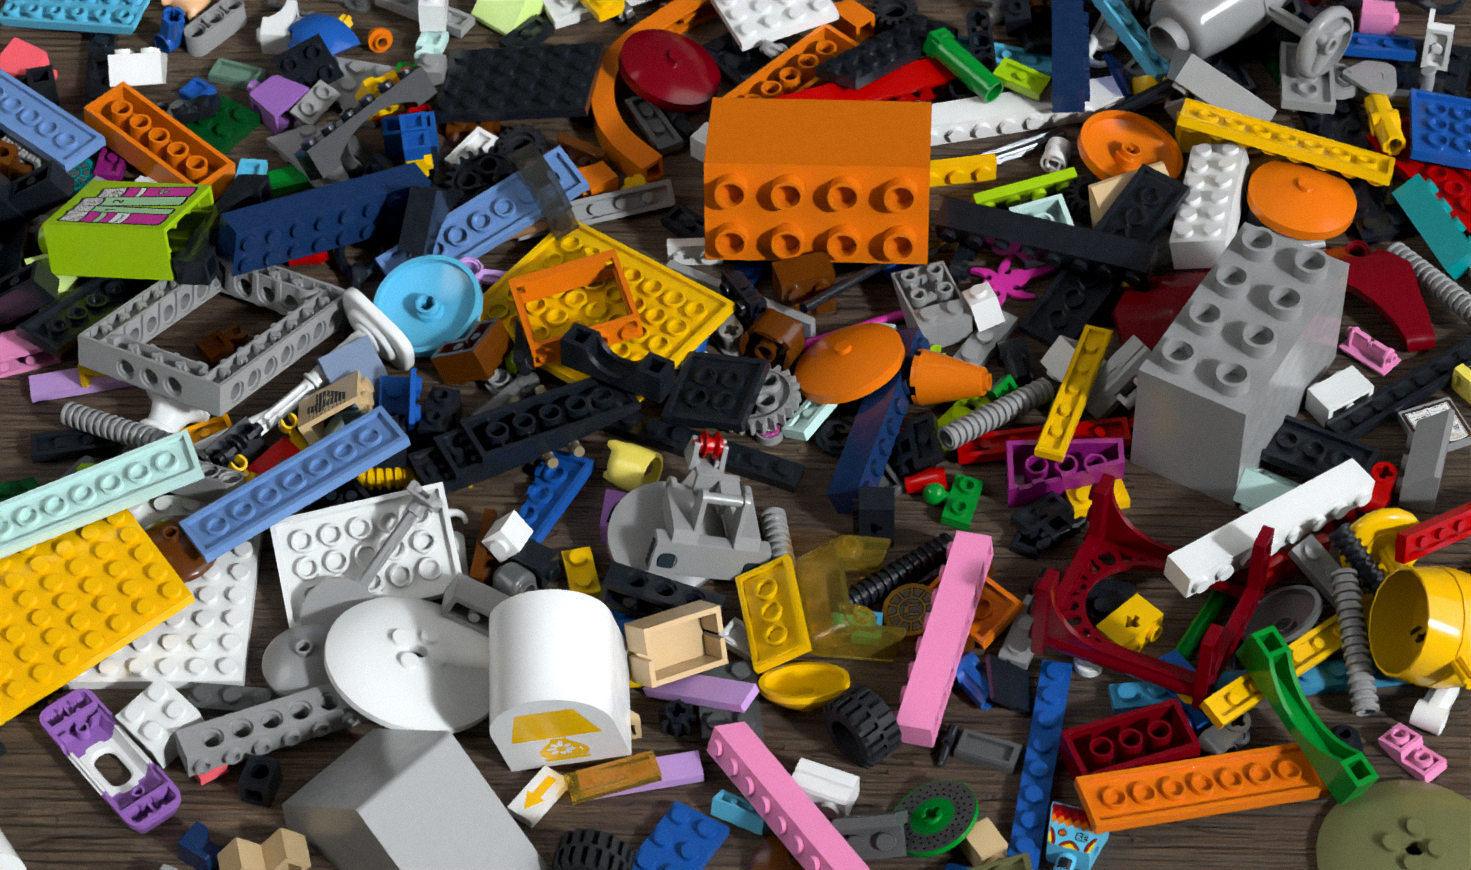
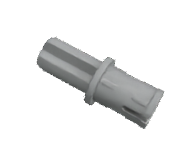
(771, 49)

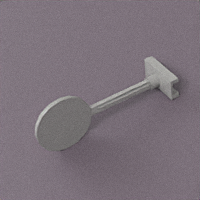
(337, 595)

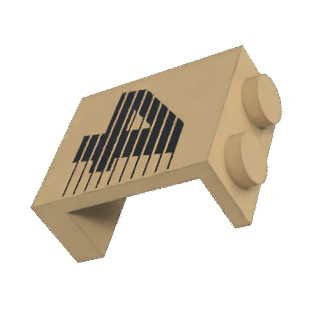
(331, 400)

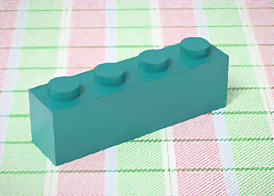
(1435, 224)

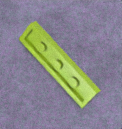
(1033, 188)

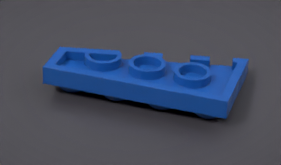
(554, 492)

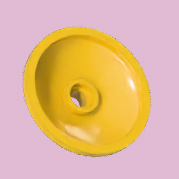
(804, 685)

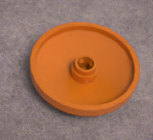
(1123, 141)
(1301, 200)
(850, 363)

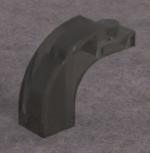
(545, 189)

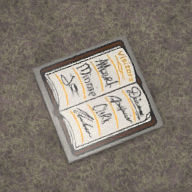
(1460, 432)

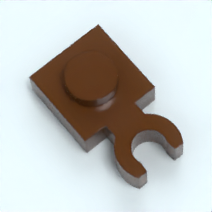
(219, 345)

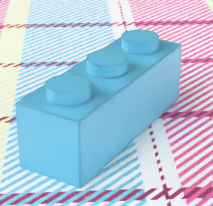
(738, 812)

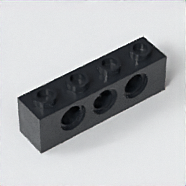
(646, 593)

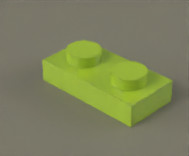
(1022, 78)

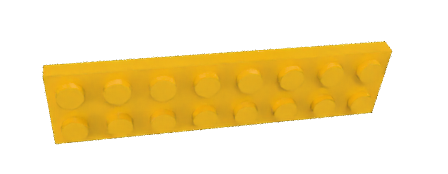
(1286, 141)

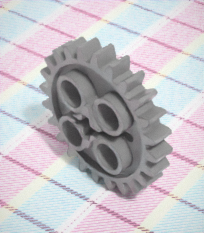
(775, 402)

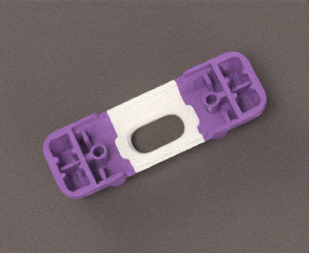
(89, 730)

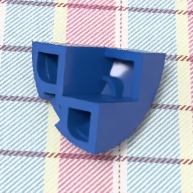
(333, 31)

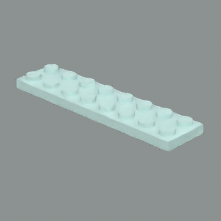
(98, 492)

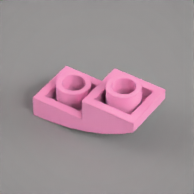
(1409, 752)

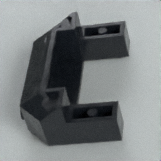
(20, 201)

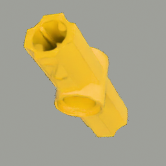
(1385, 123)

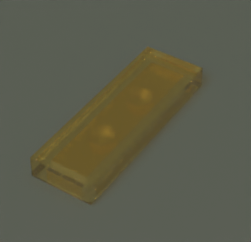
(612, 777)

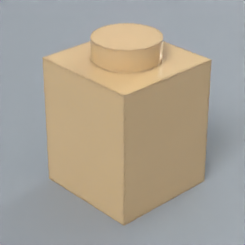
(984, 844)

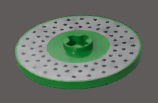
(954, 813)

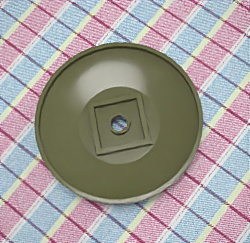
(1393, 817)

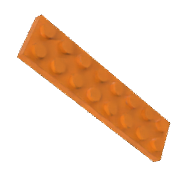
(1198, 787)

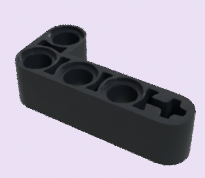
(984, 55)

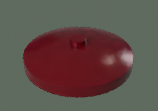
(669, 70)

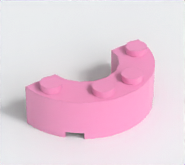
(1378, 17)

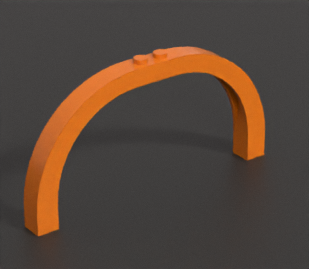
(614, 136)

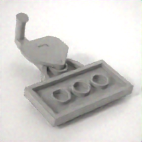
(1340, 83)

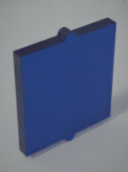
(1119, 75)

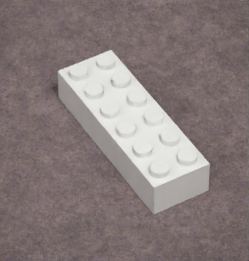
(1214, 206)

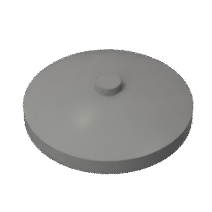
(634, 526)

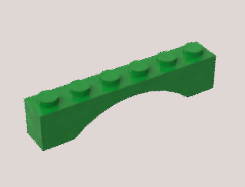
(1272, 669)

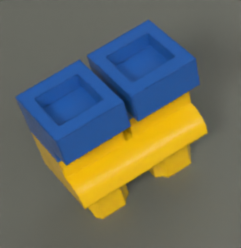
(416, 140)

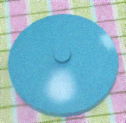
(431, 301)

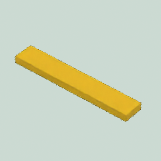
(1073, 393)

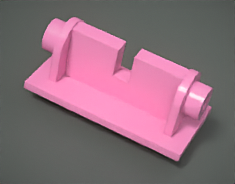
(1370, 353)

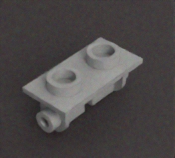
(314, 104)

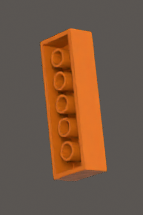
(796, 66)
(157, 141)

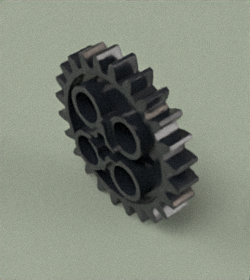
(464, 174)

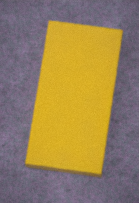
(773, 614)

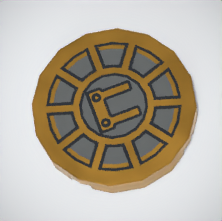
(907, 609)

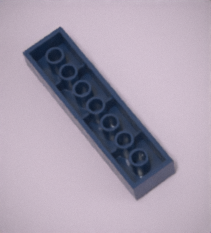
(316, 219)

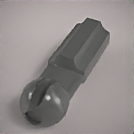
(521, 386)

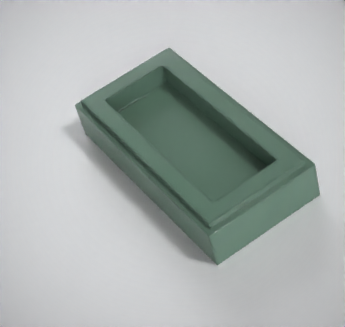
(235, 73)

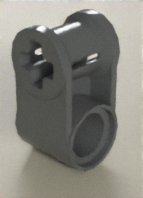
(1227, 739)

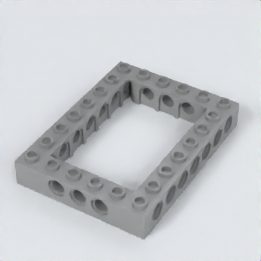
(120, 350)

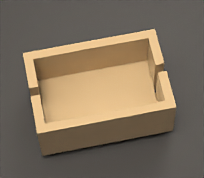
(674, 645)

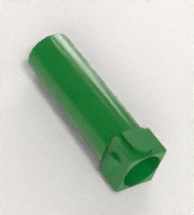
(943, 47)

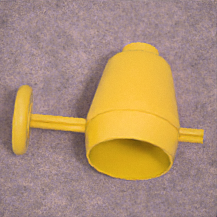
(1428, 597)

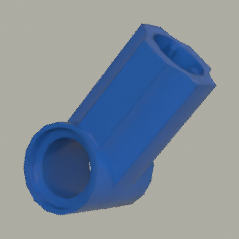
(171, 30)
(973, 681)

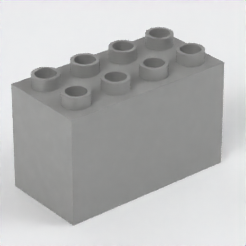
(1237, 361)

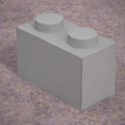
(470, 603)

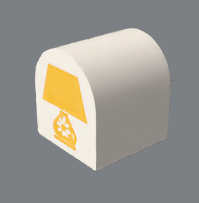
(557, 680)

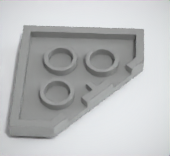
(354, 73)

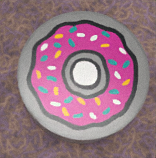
(771, 437)

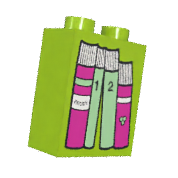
(124, 229)

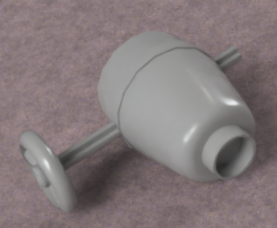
(1215, 25)

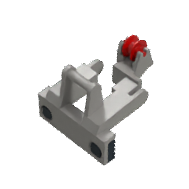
(680, 546)

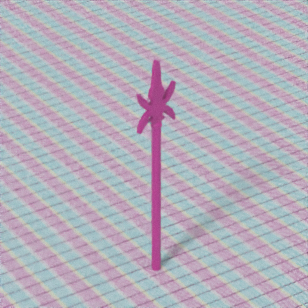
(1000, 283)

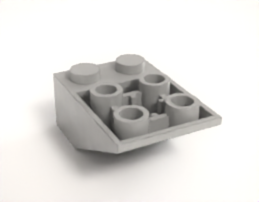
(933, 304)

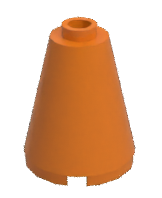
(946, 378)

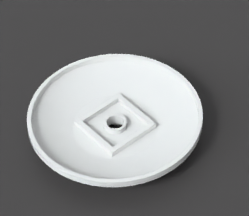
(380, 676)

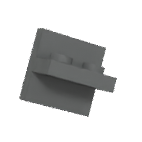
(874, 834)

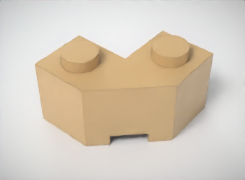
(279, 852)

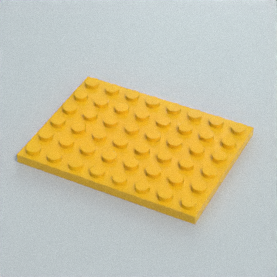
(671, 307)
(78, 604)

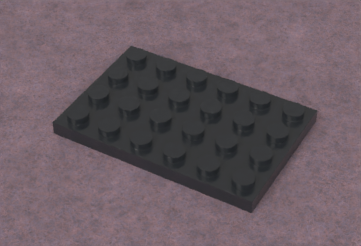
(519, 83)

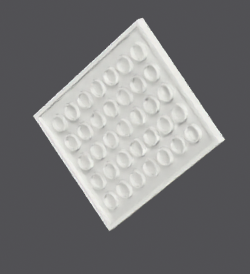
(202, 641)

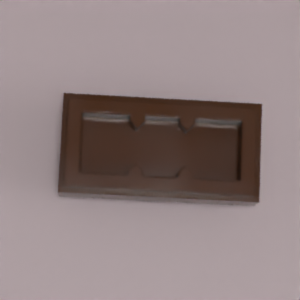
(581, 152)

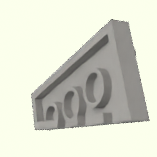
(289, 142)

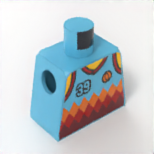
(1072, 839)

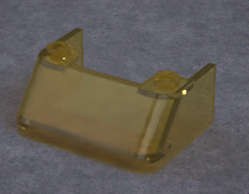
(831, 621)

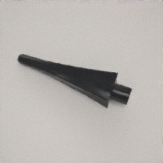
(522, 354)

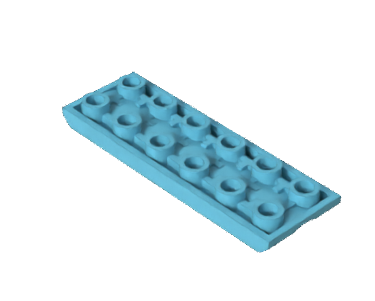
(75, 15)

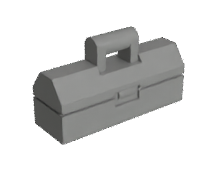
(1117, 379)

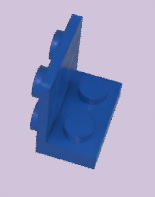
(400, 395)

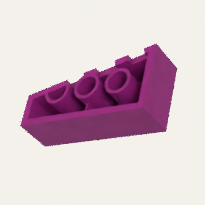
(1084, 464)

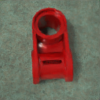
(1385, 477)

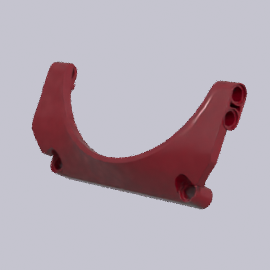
(1376, 278)

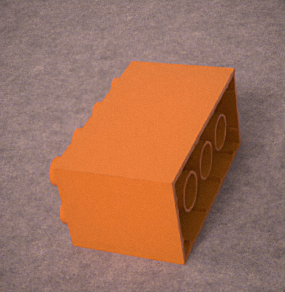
(817, 179)

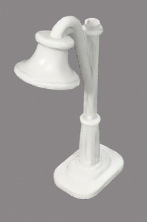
(363, 317)

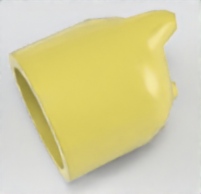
(629, 463)

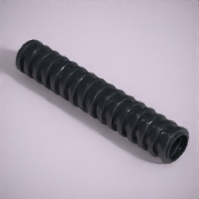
(1362, 563)
(900, 571)

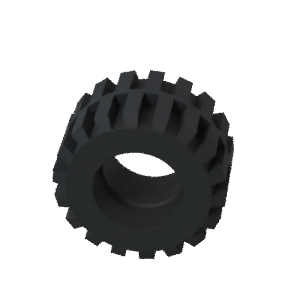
(862, 726)
(591, 851)

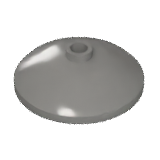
(291, 669)

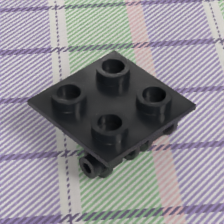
(309, 63)
(744, 294)
(240, 439)

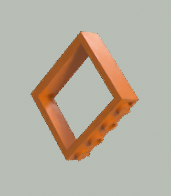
(566, 278)

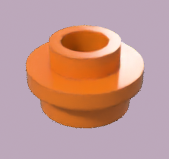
(375, 35)

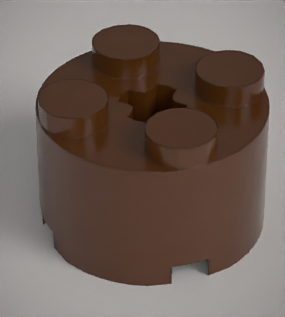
(773, 338)

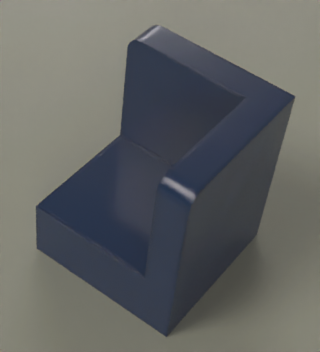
(197, 848)

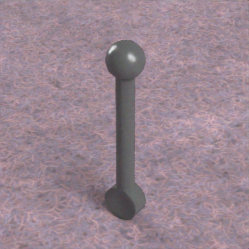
(273, 4)

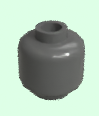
(514, 579)

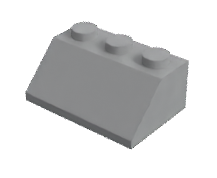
(1425, 461)

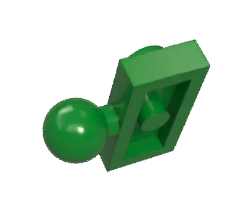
(960, 501)

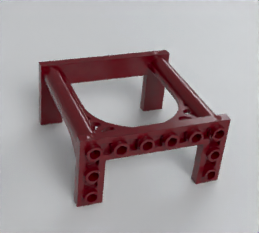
(1116, 536)

